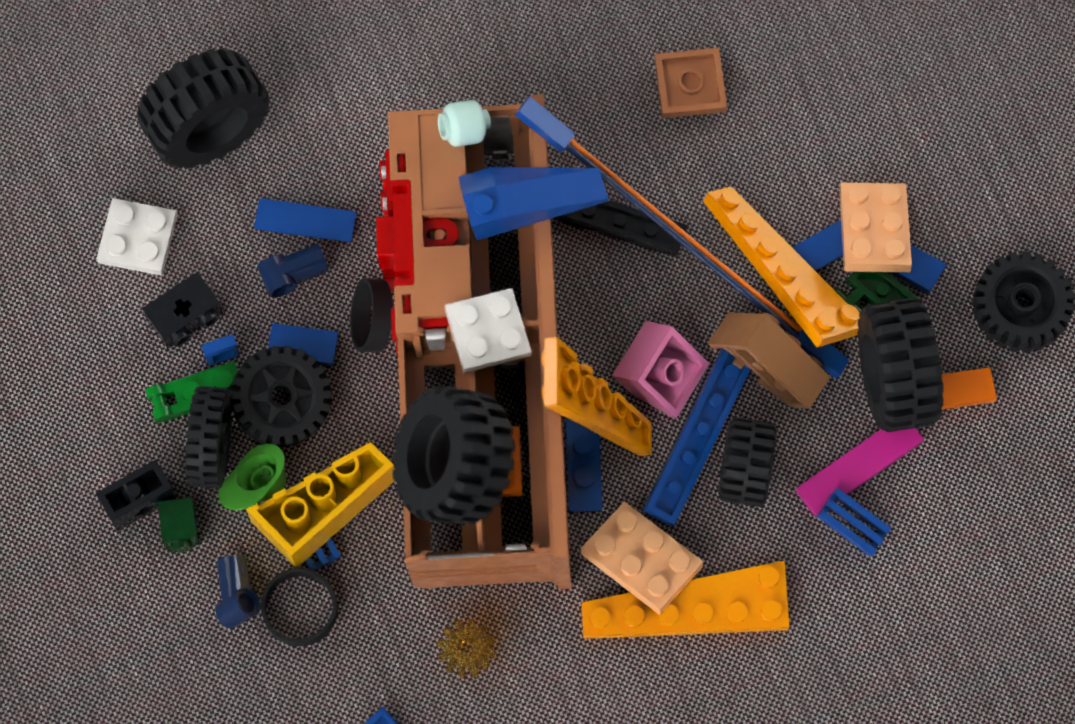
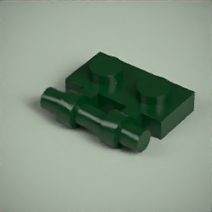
(874, 288)

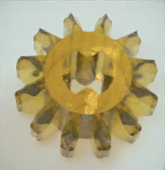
(479, 651)

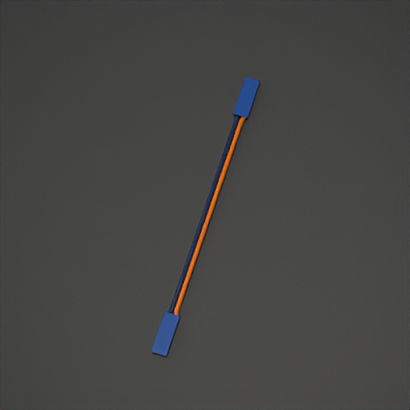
(561, 136)

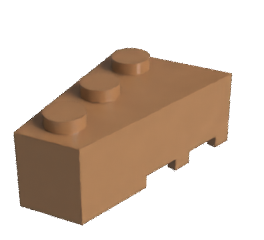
(773, 356)

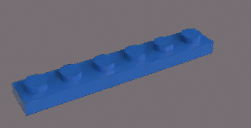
(696, 439)

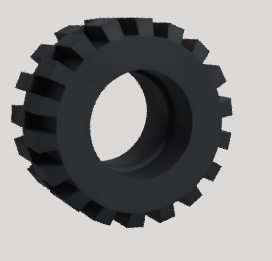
(747, 462)

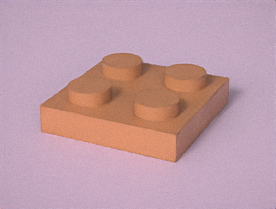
(690, 83)

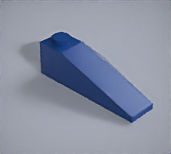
(520, 196)

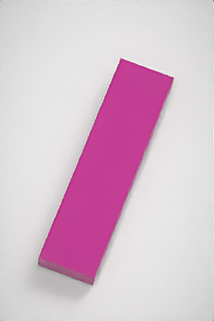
(858, 466)

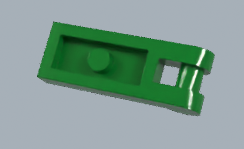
(183, 389)

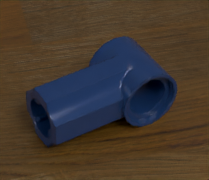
(284, 272)
(238, 599)

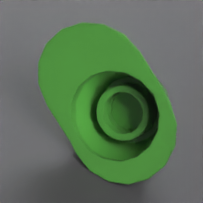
(254, 478)

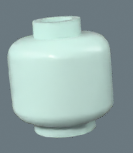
(463, 123)

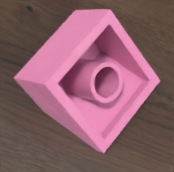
(661, 368)

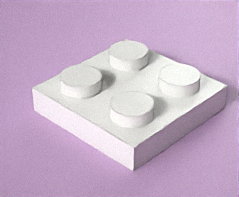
(137, 236)
(487, 330)

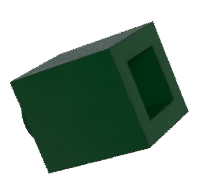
(178, 524)

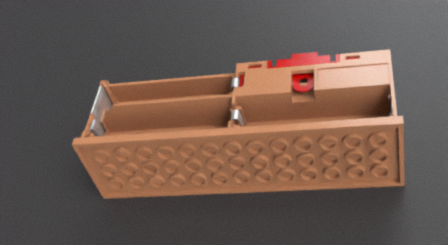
(437, 261)

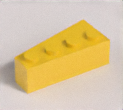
(322, 504)

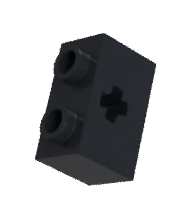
(191, 295)
(135, 495)

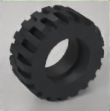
(203, 108)
(900, 365)
(453, 455)

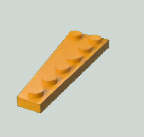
(797, 285)
(588, 401)
(719, 603)

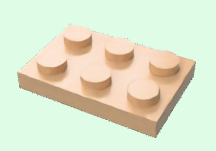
(875, 227)
(641, 557)

